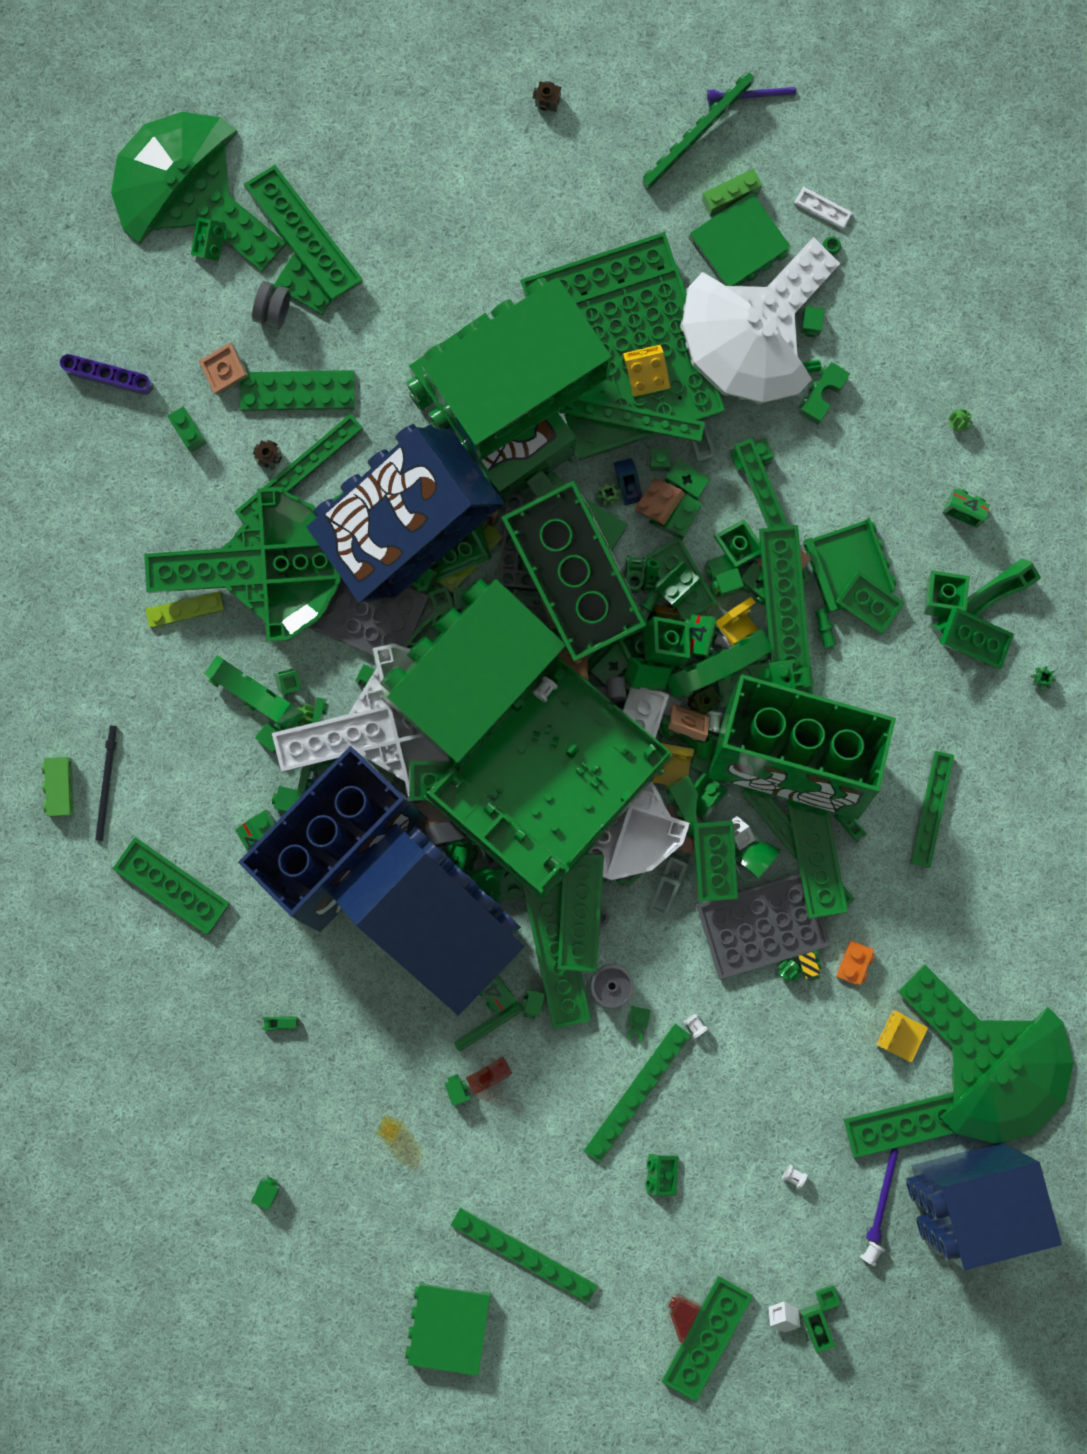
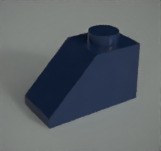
(628, 481)

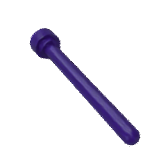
(715, 96)
(875, 1232)

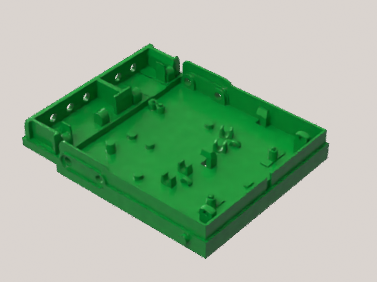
(634, 303)
(532, 800)

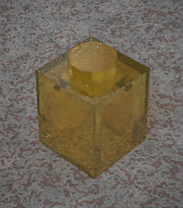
(389, 1128)

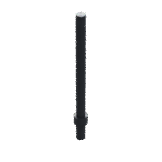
(110, 744)

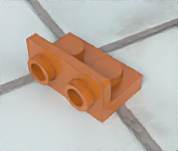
(855, 963)

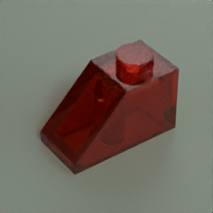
(489, 1075)
(682, 1314)

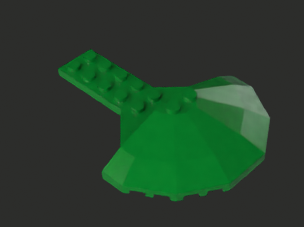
(180, 173)
(266, 565)
(1003, 1071)

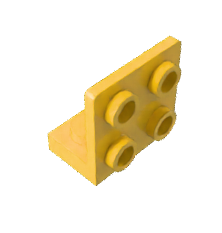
(647, 370)
(737, 623)
(677, 767)
(902, 1036)

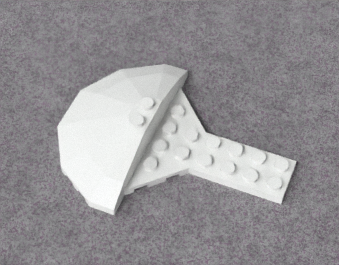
(748, 334)
(369, 728)
(645, 830)

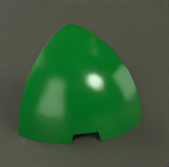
(756, 857)

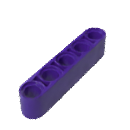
(99, 369)

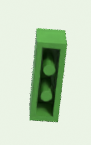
(731, 192)
(58, 787)

